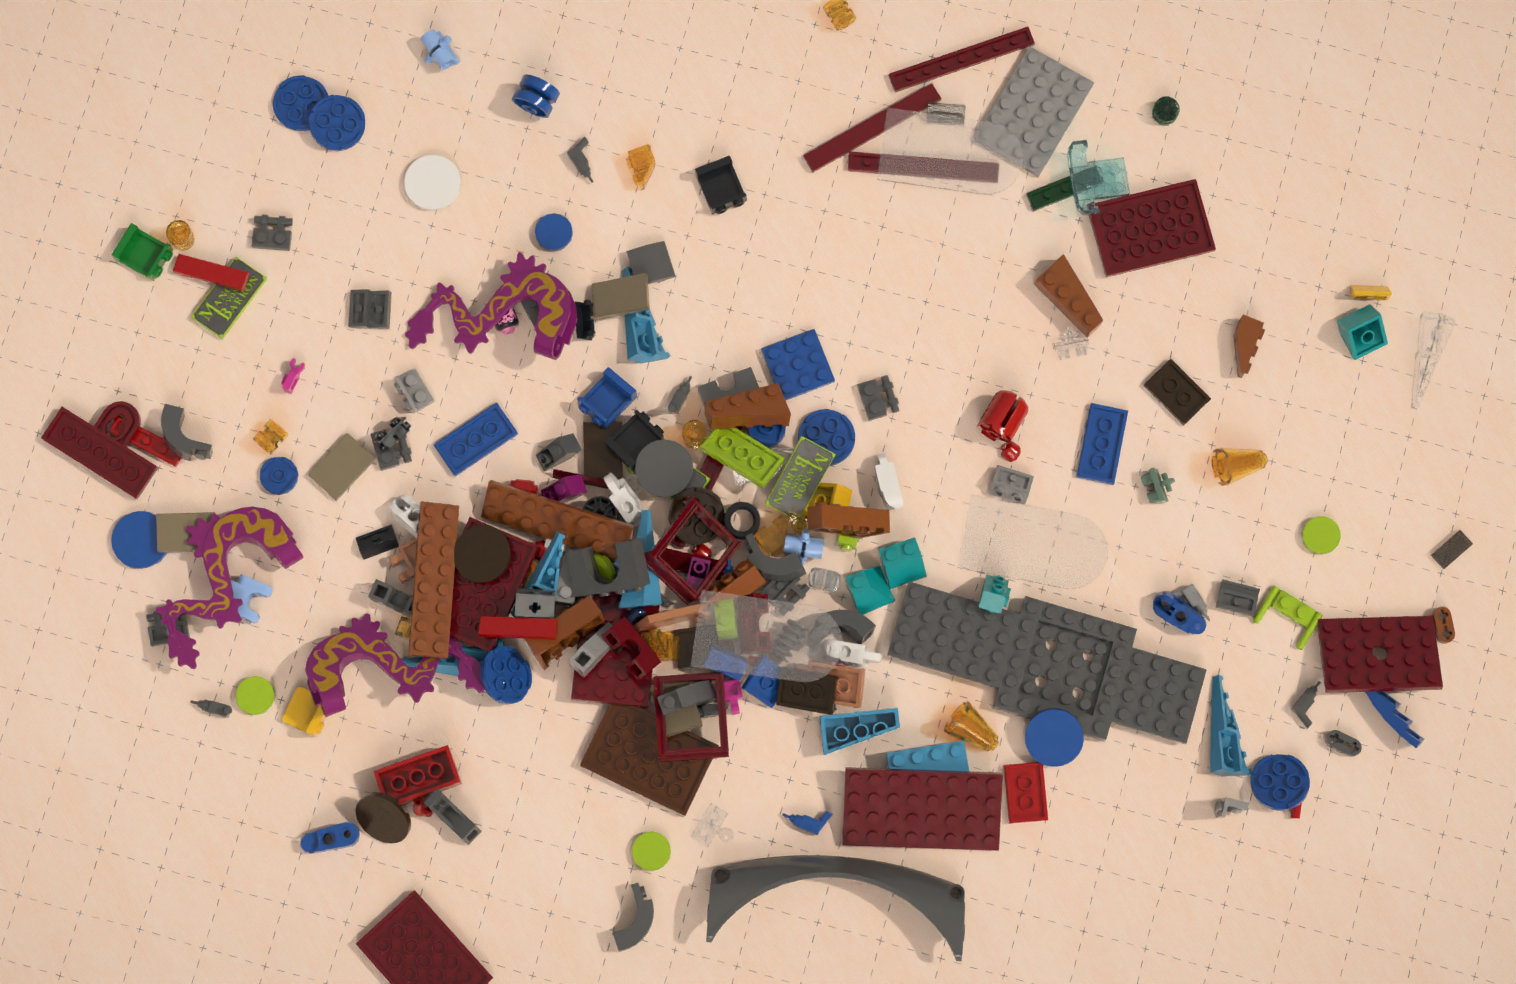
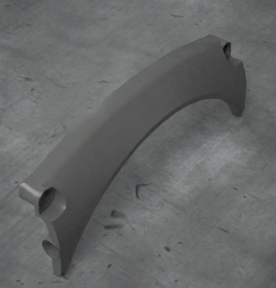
(755, 877)

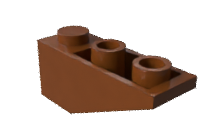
(1245, 341)
(740, 581)

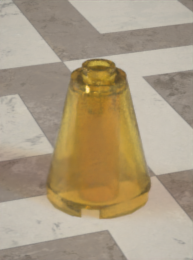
(1235, 464)
(972, 728)

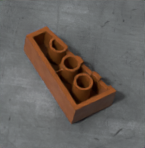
(1067, 293)
(749, 408)
(848, 520)
(572, 624)

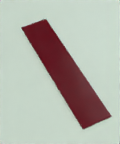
(588, 480)

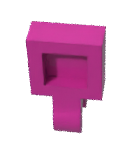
(289, 381)
(733, 694)

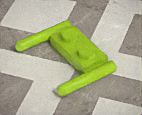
(1292, 609)

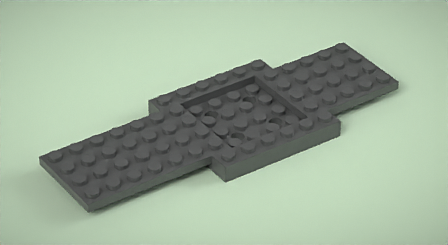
(1011, 652)

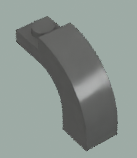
(178, 443)
(775, 569)
(853, 625)
(687, 696)
(452, 816)
(641, 926)

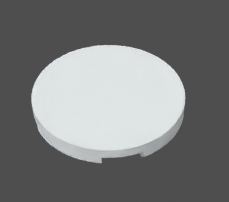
(432, 182)

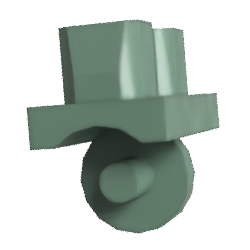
(1159, 493)

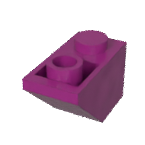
(565, 489)
(697, 572)

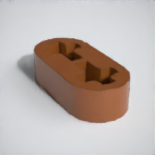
(1448, 624)

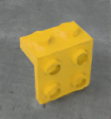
(303, 714)

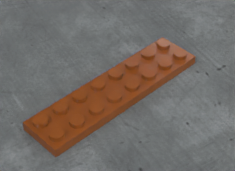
(547, 516)
(433, 580)

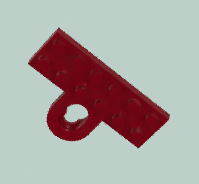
(99, 451)

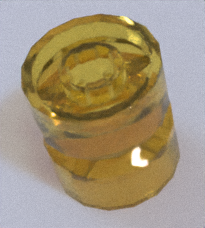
(840, 13)
(180, 235)
(694, 434)
(270, 436)

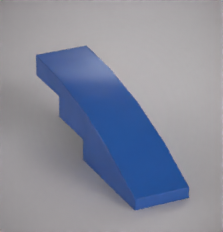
(1400, 723)

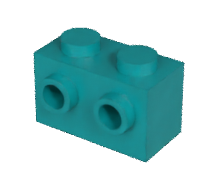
(994, 594)

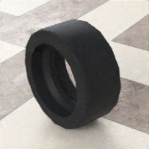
(742, 506)

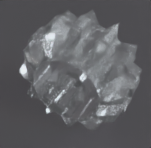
(824, 579)

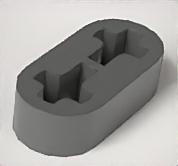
(1340, 747)

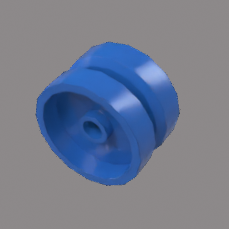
(535, 96)

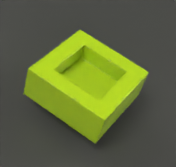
(847, 543)

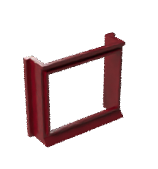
(668, 574)
(693, 753)

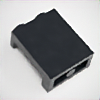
(720, 185)
(633, 437)

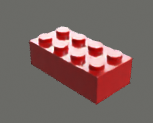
(419, 776)

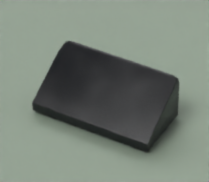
(377, 542)

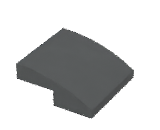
(653, 261)
(370, 309)

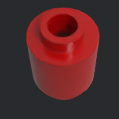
(526, 485)

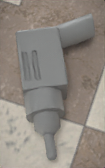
(1193, 599)

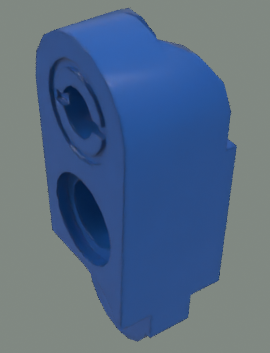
(1192, 623)
(314, 841)

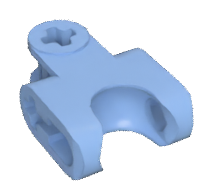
(245, 589)

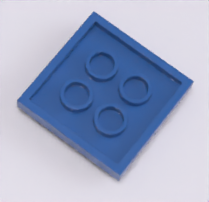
(798, 364)

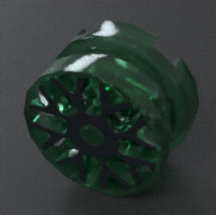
(1165, 110)

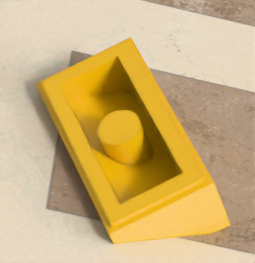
(1370, 292)

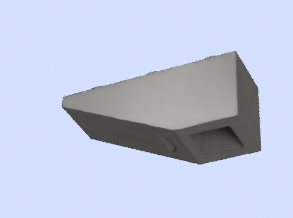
(590, 652)

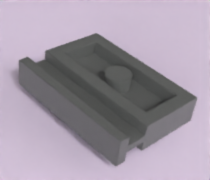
(1237, 598)

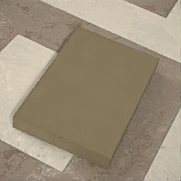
(620, 296)
(342, 466)
(172, 531)
(683, 719)

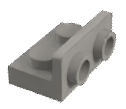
(414, 390)
(1011, 484)
(1229, 805)

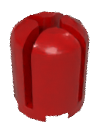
(1003, 416)

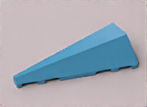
(641, 336)
(547, 571)
(651, 594)
(451, 665)
(1226, 753)

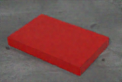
(1025, 792)

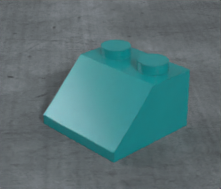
(1362, 331)
(902, 563)

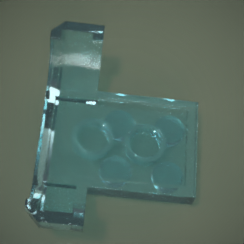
(1094, 178)

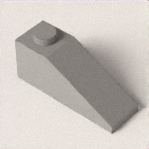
(565, 591)

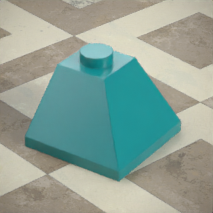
(869, 590)

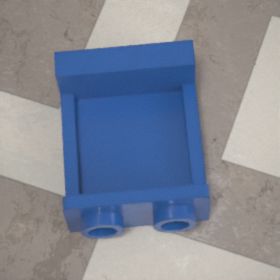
(607, 399)

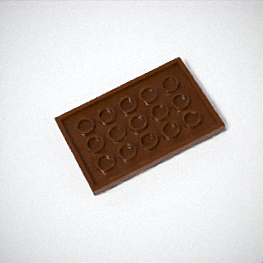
(628, 755)

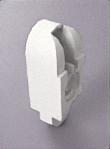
(888, 483)
(624, 499)
(404, 517)
(858, 655)

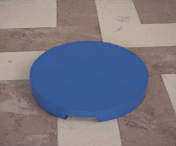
(295, 101)
(337, 122)
(830, 431)
(136, 540)
(505, 675)
(1054, 737)
(1280, 782)

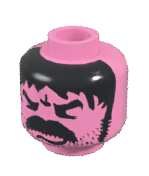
(508, 322)

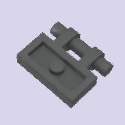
(269, 238)
(872, 399)
(389, 458)
(778, 589)
(158, 634)

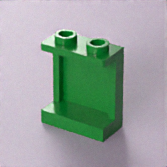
(142, 252)

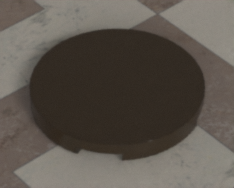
(695, 530)
(482, 554)
(383, 817)

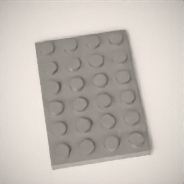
(1040, 106)

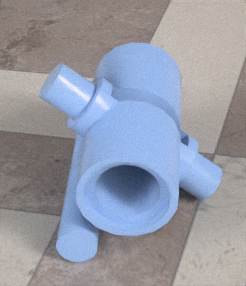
(439, 49)
(804, 545)

